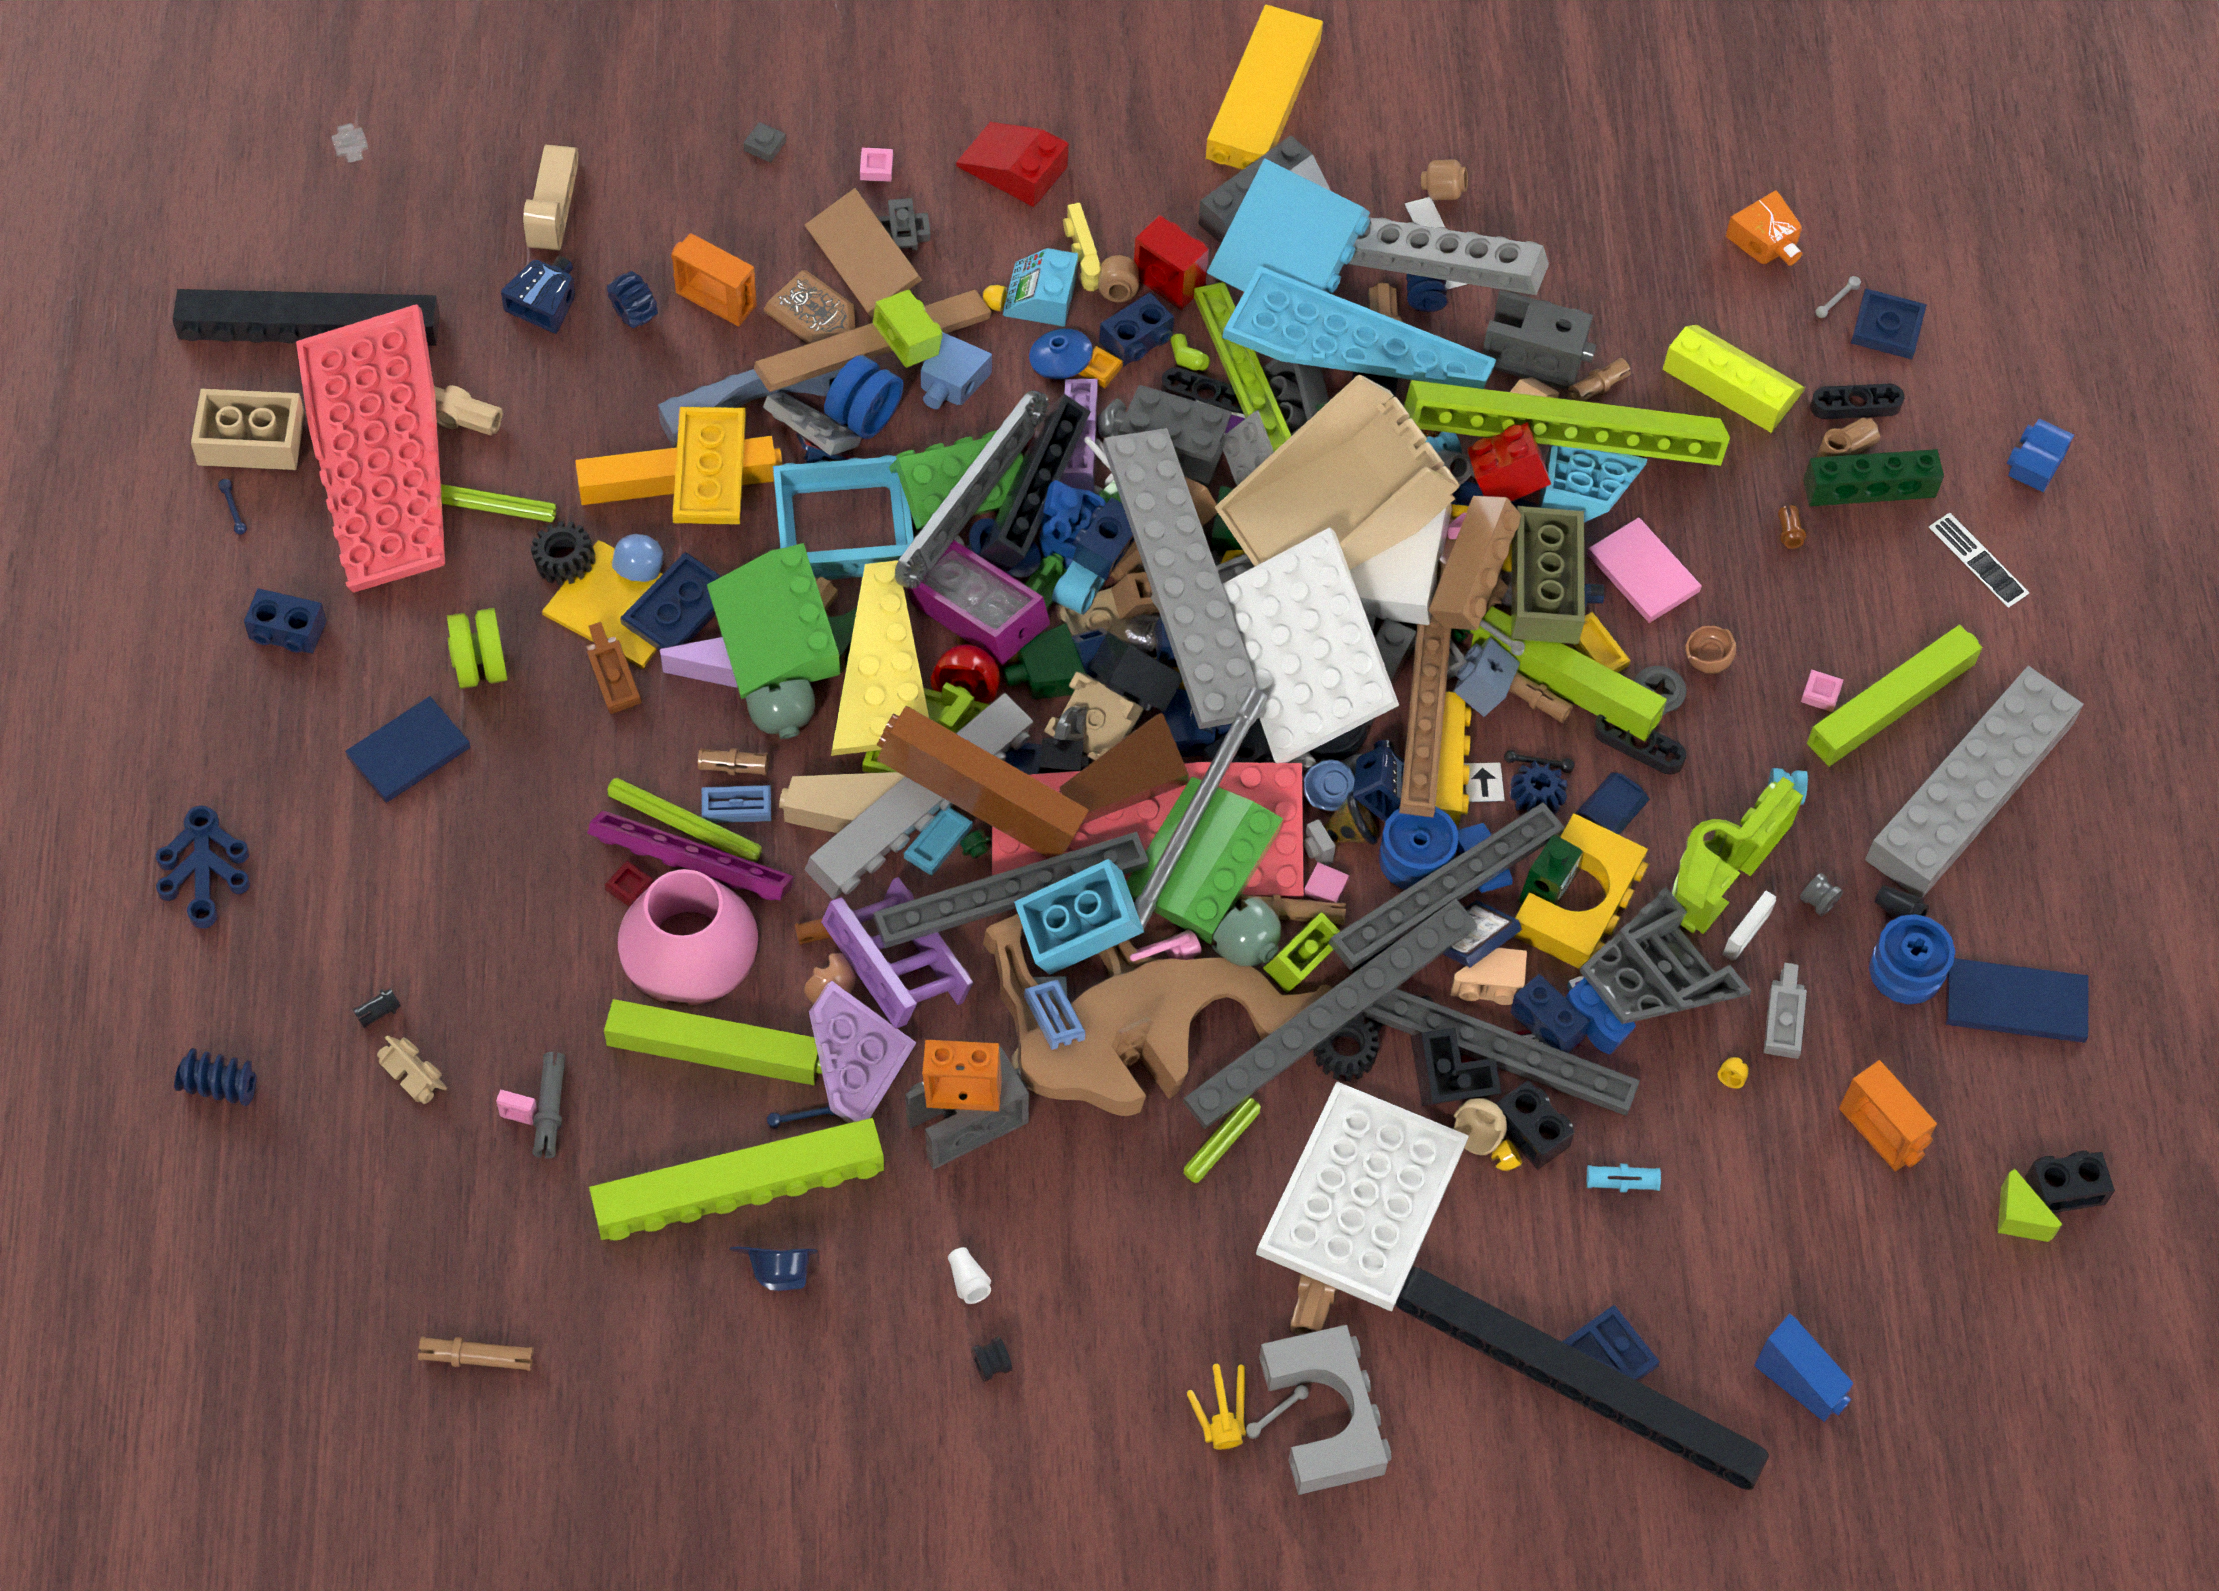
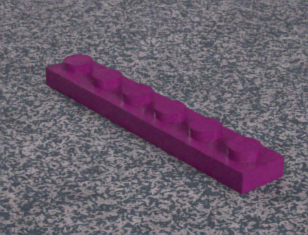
(691, 855)

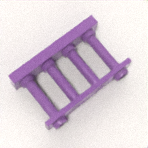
(881, 976)

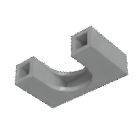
(1331, 1360)

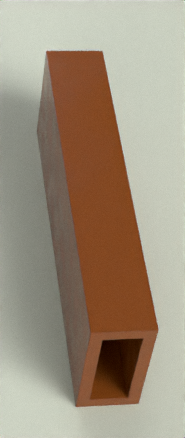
(980, 783)

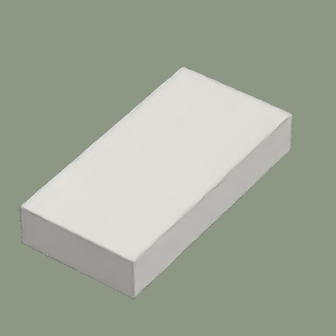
(1749, 926)

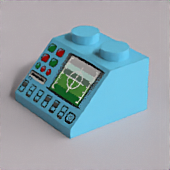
(1042, 287)

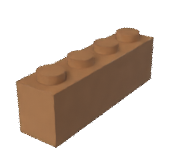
(1475, 562)

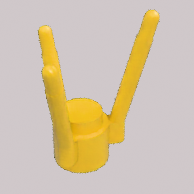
(1225, 1430)

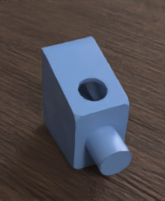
(954, 372)

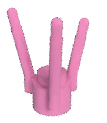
(1180, 946)

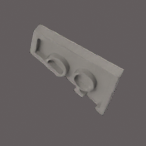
(812, 424)

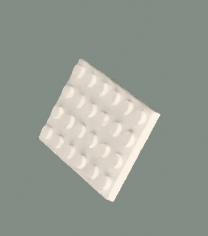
(1309, 646)
(1363, 1196)

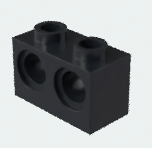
(1526, 1128)
(2072, 1189)

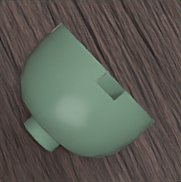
(782, 708)
(1249, 934)

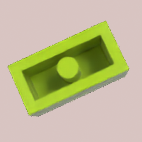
(907, 328)
(1302, 953)

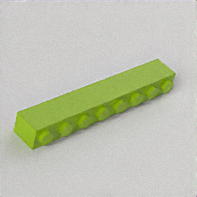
(737, 1179)

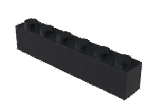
(1026, 498)

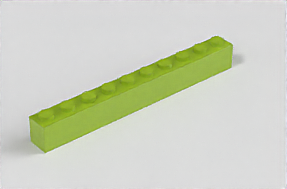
(1568, 422)

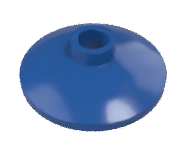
(1061, 353)

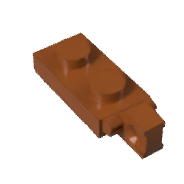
(612, 671)

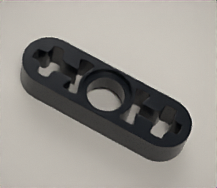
(1199, 382)
(1866, 392)
(1644, 755)

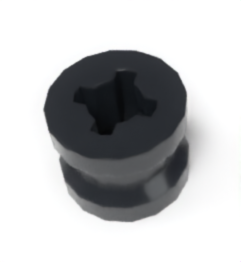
(991, 1359)

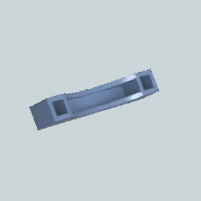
(732, 393)

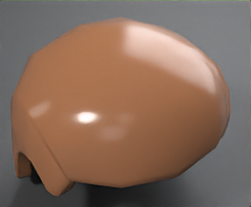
(1711, 649)
(839, 972)

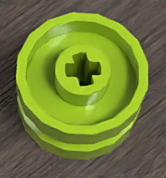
(476, 648)

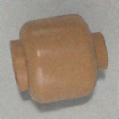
(1445, 179)
(1118, 278)

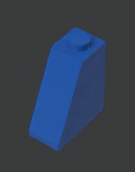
(1804, 1369)

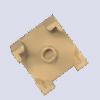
(1107, 715)

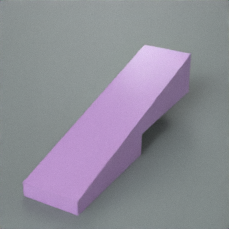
(1081, 465)

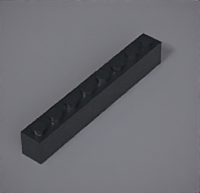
(286, 315)

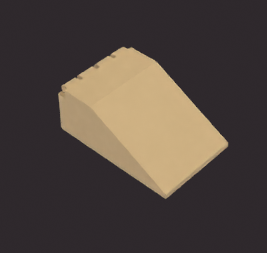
(1347, 470)

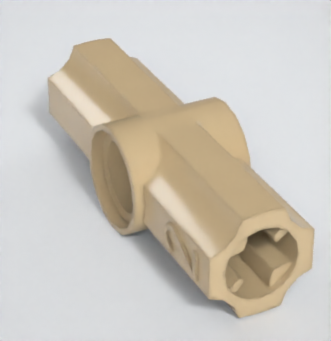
(457, 408)

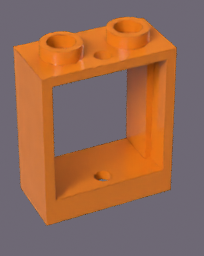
(714, 279)
(978, 1080)
(1888, 1116)

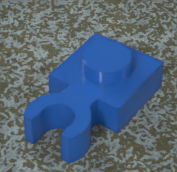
(1063, 506)

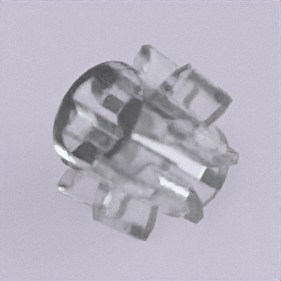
(349, 142)

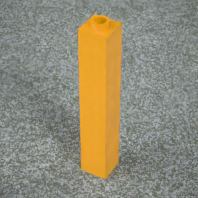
(654, 472)

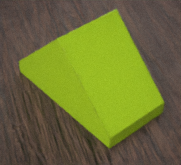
(2024, 1212)

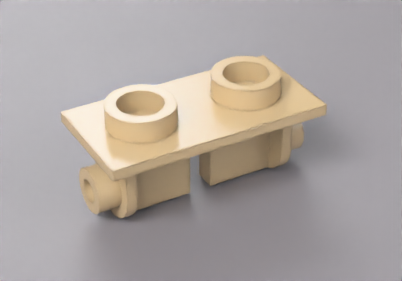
(421, 1076)

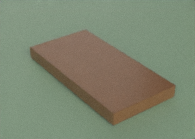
(862, 251)

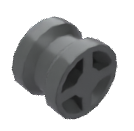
(1821, 894)

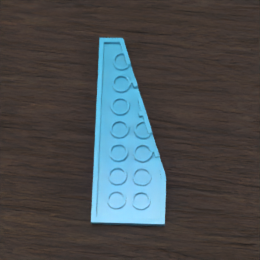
(1326, 331)

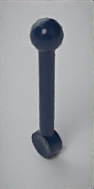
(225, 487)
(774, 1119)

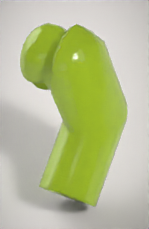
(1186, 356)

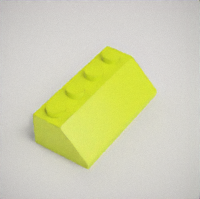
(1731, 377)

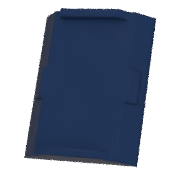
(1614, 803)

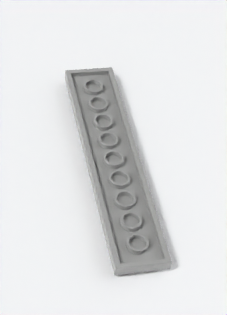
(1181, 574)

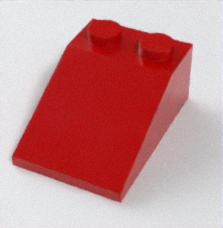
(1016, 160)

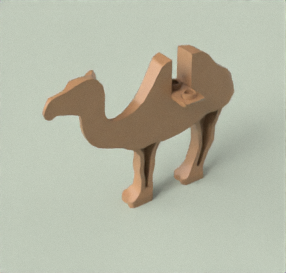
(1130, 1016)

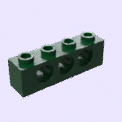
(1873, 477)

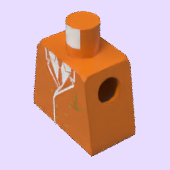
(1767, 230)

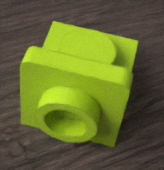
(958, 708)

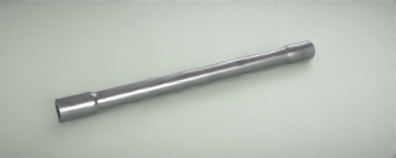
(1245, 717)

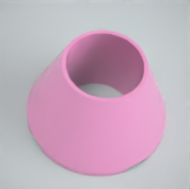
(687, 966)

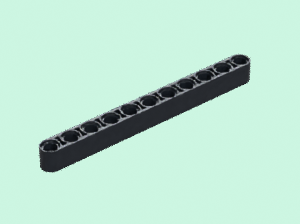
(1582, 1379)

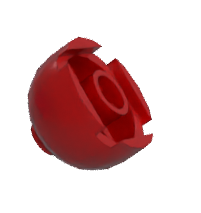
(970, 669)

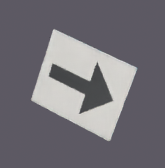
(1485, 782)

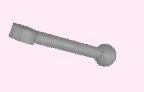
(1853, 284)
(1517, 647)
(1254, 1429)

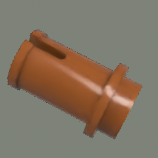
(1792, 533)
(811, 932)

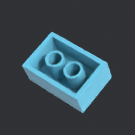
(1078, 917)

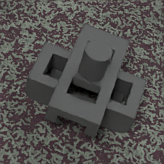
(906, 221)

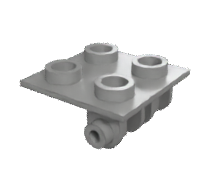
(1246, 447)

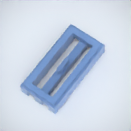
(736, 809)
(1046, 1027)

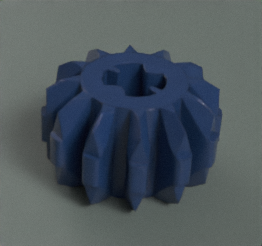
(632, 299)
(1538, 785)

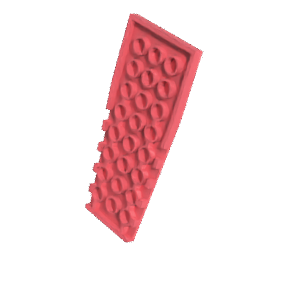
(377, 444)
(1267, 784)

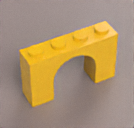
(1578, 935)

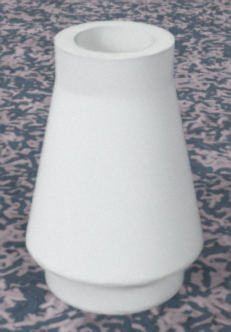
(969, 1278)

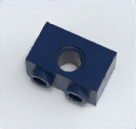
(1100, 553)

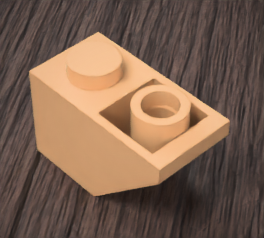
(1493, 977)

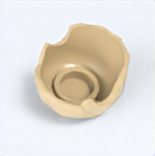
(1482, 1123)

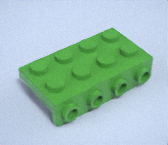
(933, 473)

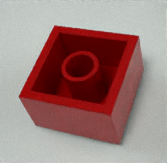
(1170, 261)
(1509, 464)

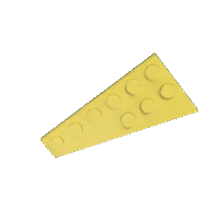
(881, 664)

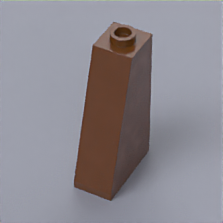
(1130, 772)

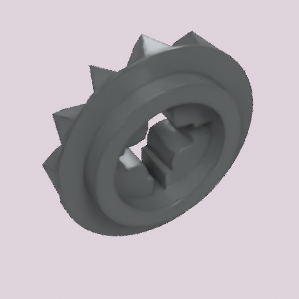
(1673, 685)

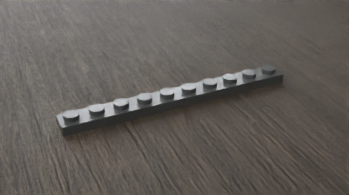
(1329, 1014)

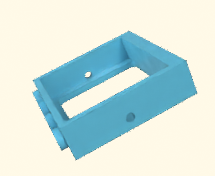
(842, 475)

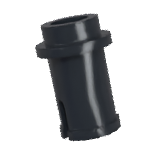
(379, 1007)

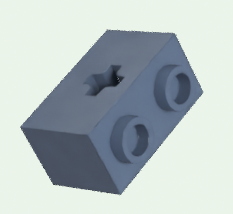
(1486, 676)

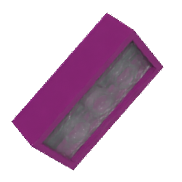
(980, 603)

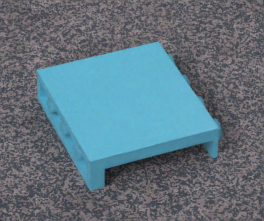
(1289, 230)

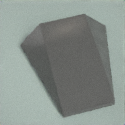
(1656, 968)

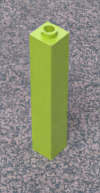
(1581, 679)
(1894, 695)
(712, 1042)

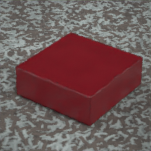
(628, 883)

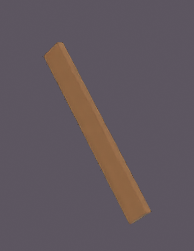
(837, 350)
(1425, 720)

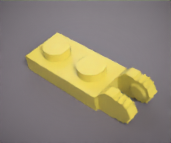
(1077, 228)

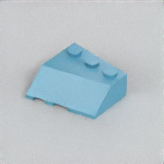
(1587, 479)

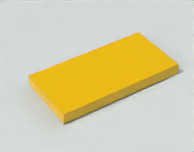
(709, 465)

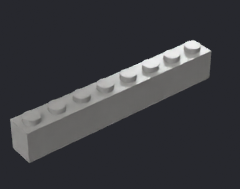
(908, 807)

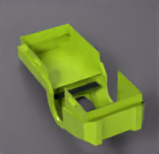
(1712, 865)

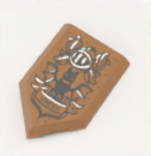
(811, 309)

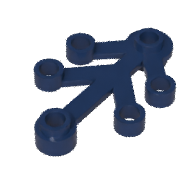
(201, 862)

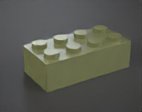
(1548, 576)

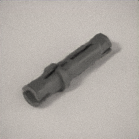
(548, 1117)

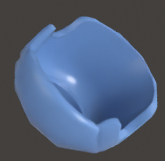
(638, 558)
(1328, 784)

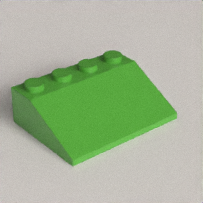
(774, 621)
(1215, 862)

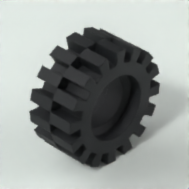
(568, 566)
(1349, 1064)

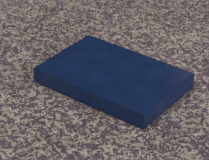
(674, 605)
(407, 749)

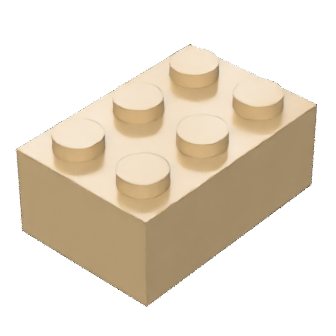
(248, 429)

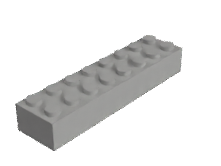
(1973, 782)

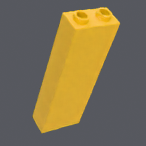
(1264, 87)

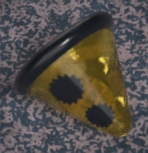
(1352, 823)

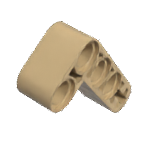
(548, 211)

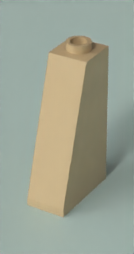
(833, 800)

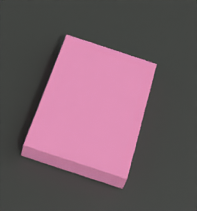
(1644, 570)

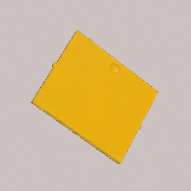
(602, 598)

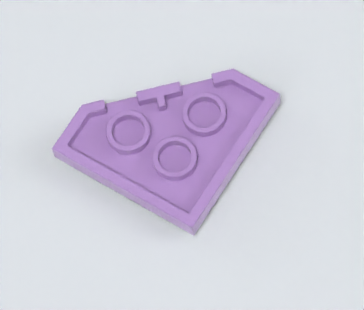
(855, 1052)

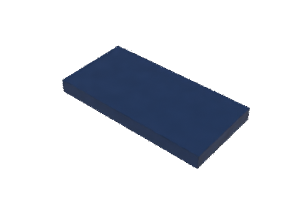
(2017, 1000)

